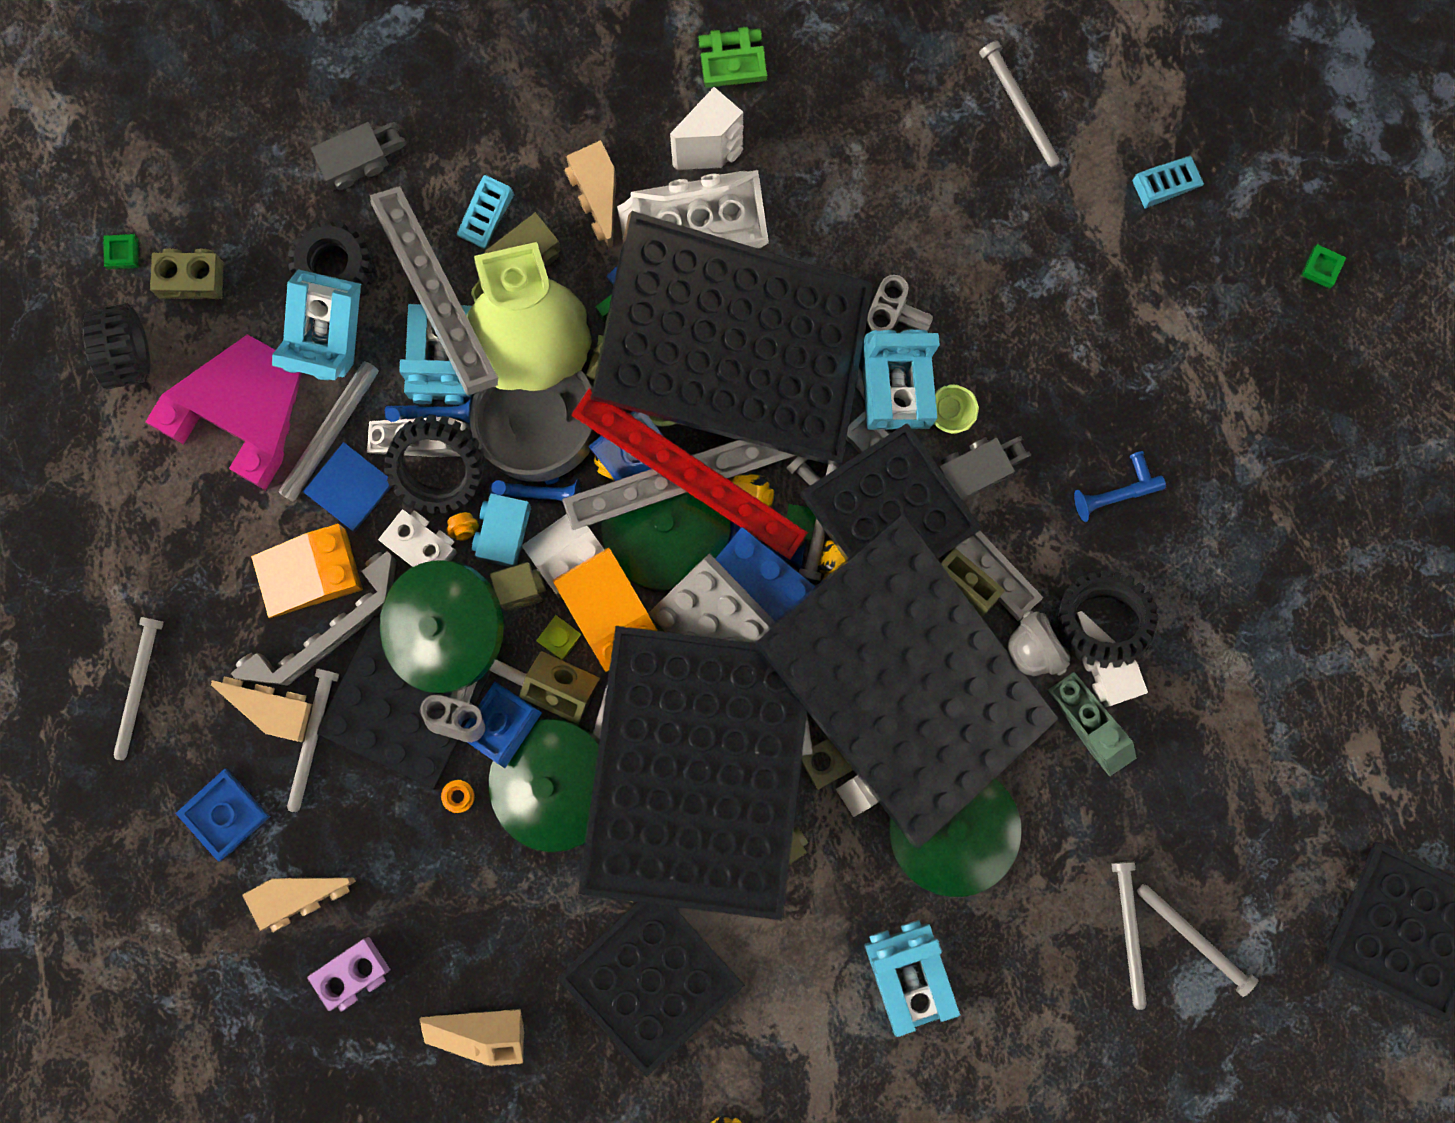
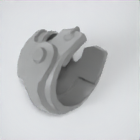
(1036, 647)

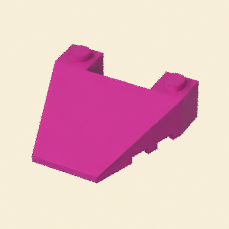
(241, 396)

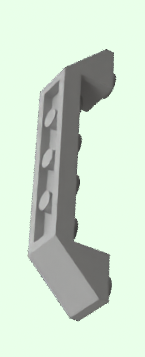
(256, 668)

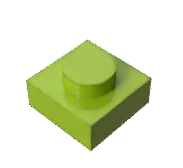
(559, 637)

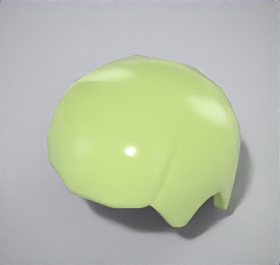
(955, 409)

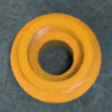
(462, 526)
(447, 796)

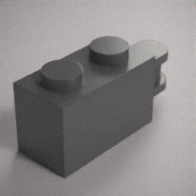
(356, 154)
(982, 465)

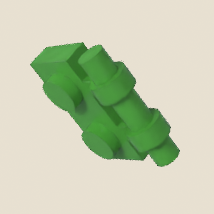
(733, 65)

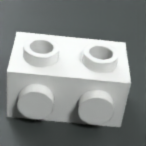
(416, 543)

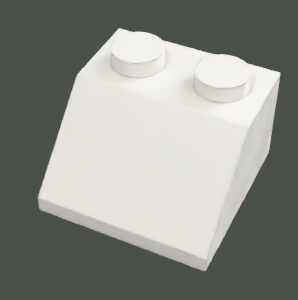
(561, 549)

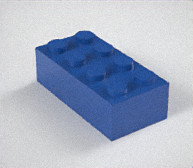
(763, 574)

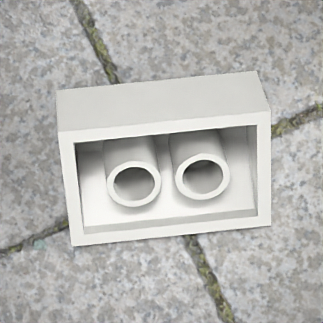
(708, 134)

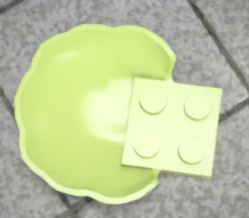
(526, 321)

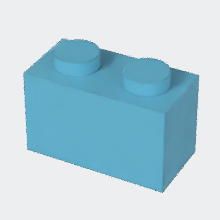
(501, 530)

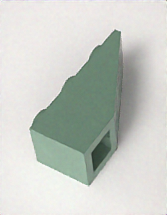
(1093, 724)

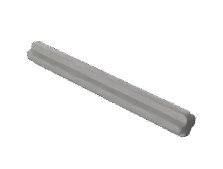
(328, 431)

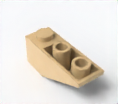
(597, 182)
(269, 712)
(284, 897)
(482, 1037)

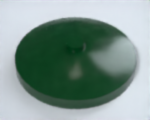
(665, 540)
(441, 626)
(547, 786)
(969, 850)

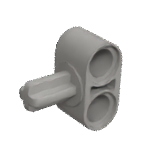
(896, 309)
(456, 711)

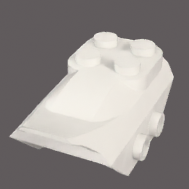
(716, 204)

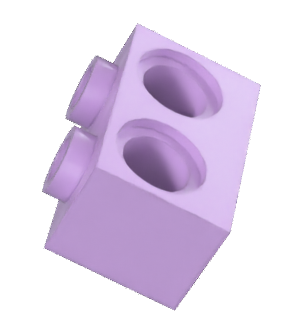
(346, 968)

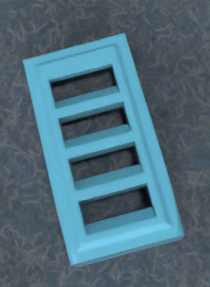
(1146, 192)
(480, 196)

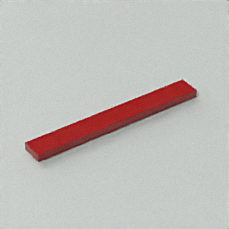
(690, 474)

